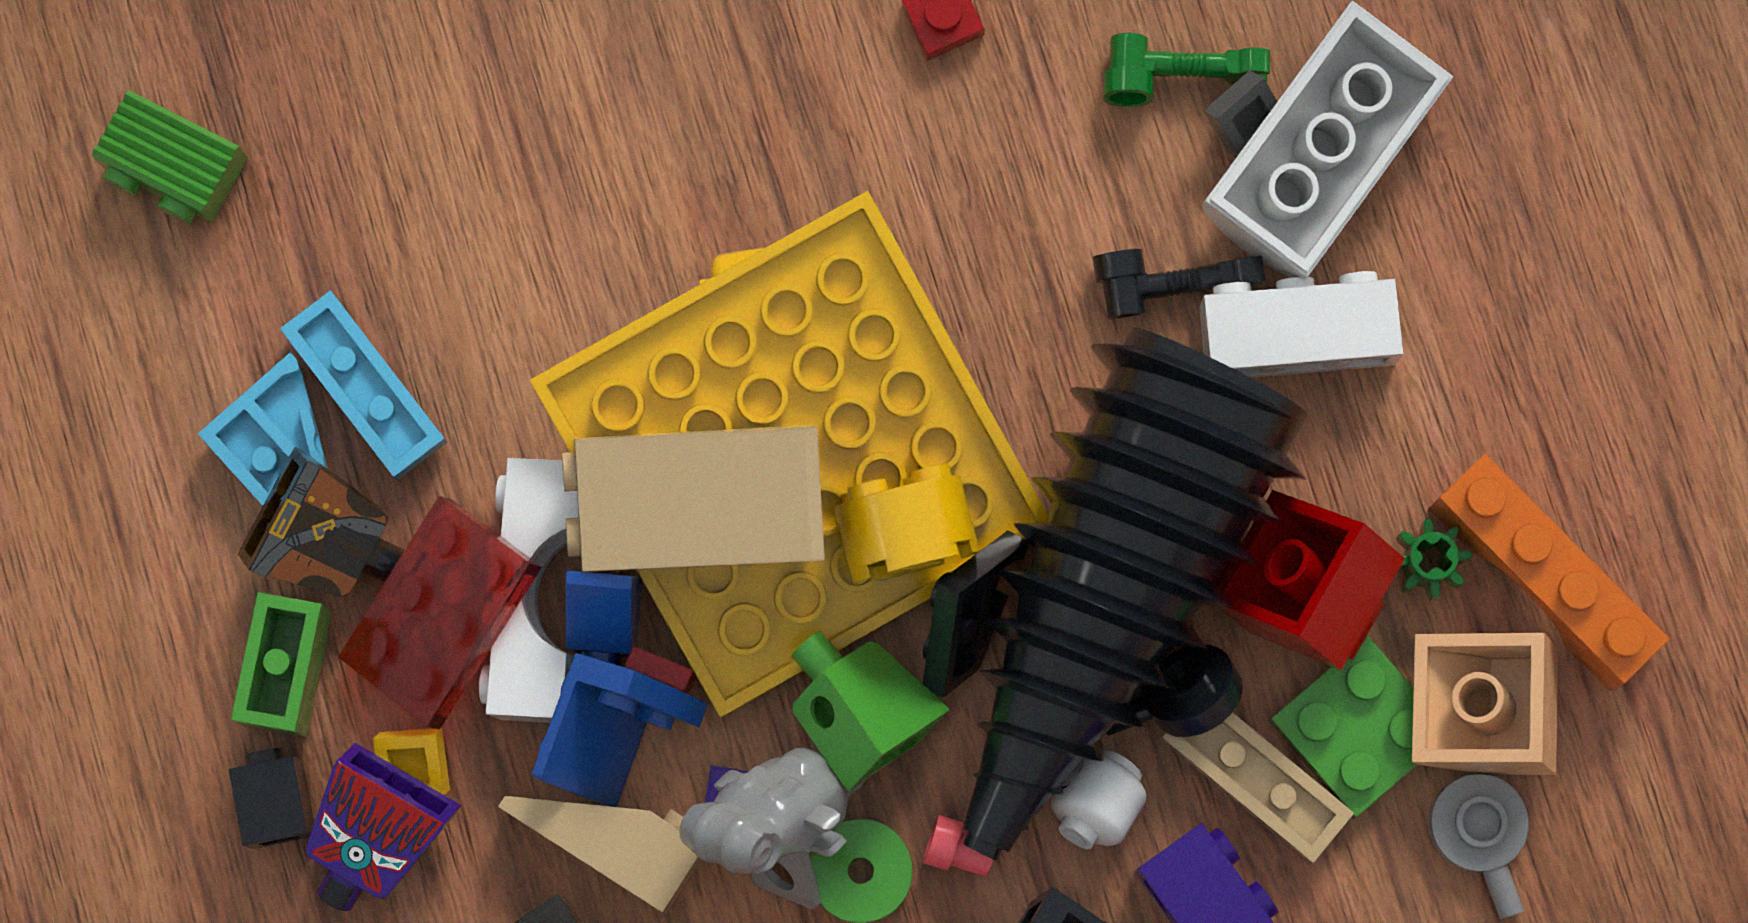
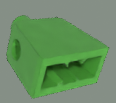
(862, 707)

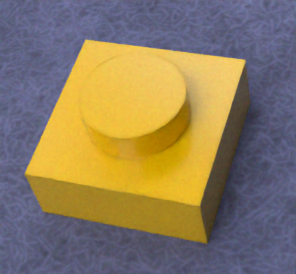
(416, 753)

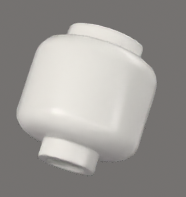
(1099, 801)

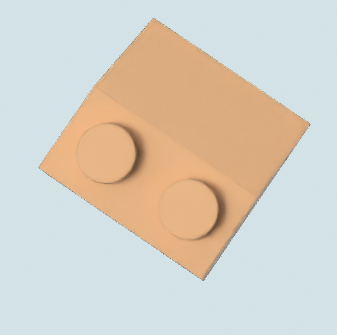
(1486, 703)

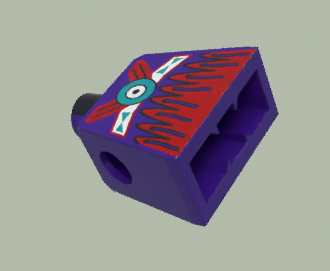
(372, 827)

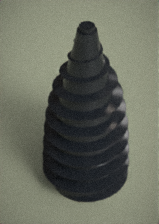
(1123, 563)

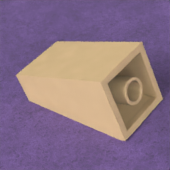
(695, 498)

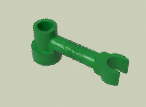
(1133, 68)

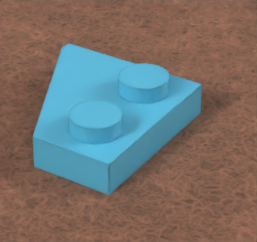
(264, 427)

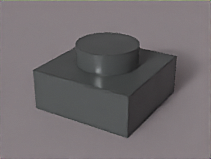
(1241, 111)

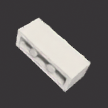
(1303, 325)

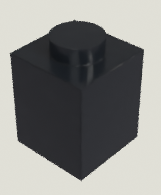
(271, 799)

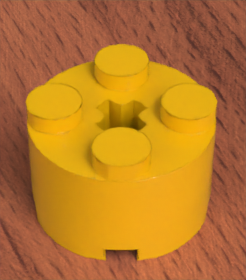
(905, 525)

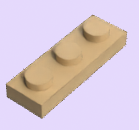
(1265, 785)

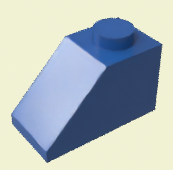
(602, 614)

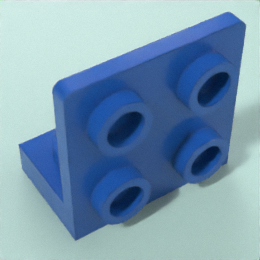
(601, 726)

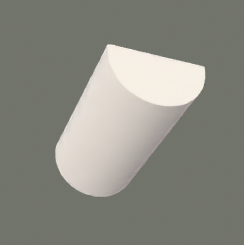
(1325, 143)

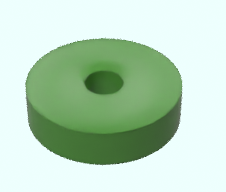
(885, 889)

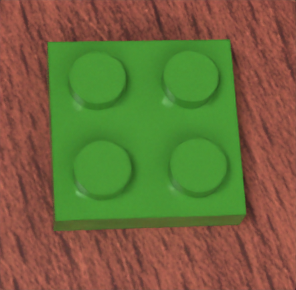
(1354, 727)

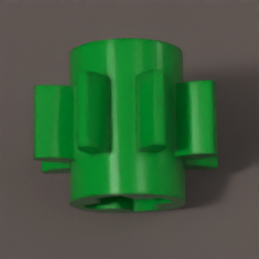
(1447, 561)

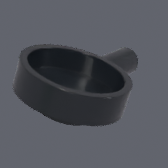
(1205, 693)

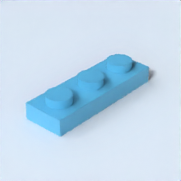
(363, 385)

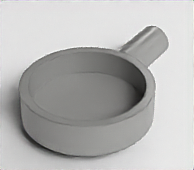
(1481, 828)

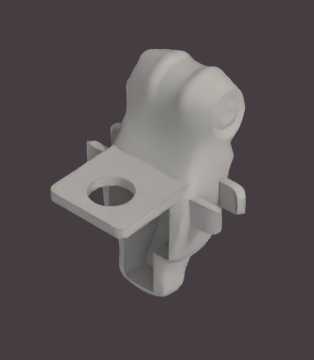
(772, 817)

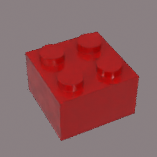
(1313, 581)

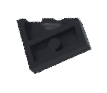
(960, 612)

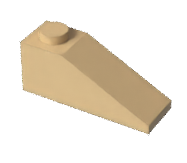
(621, 843)

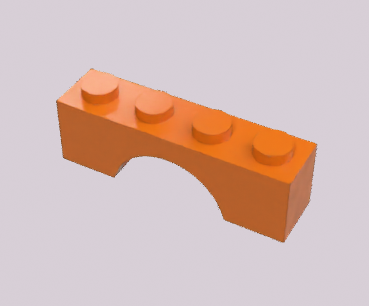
(1582, 602)

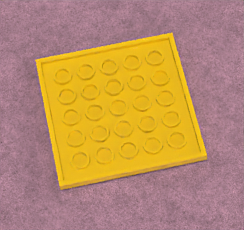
(816, 336)

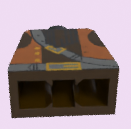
(318, 531)

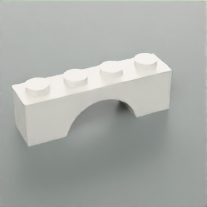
(524, 661)

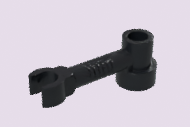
(1128, 284)

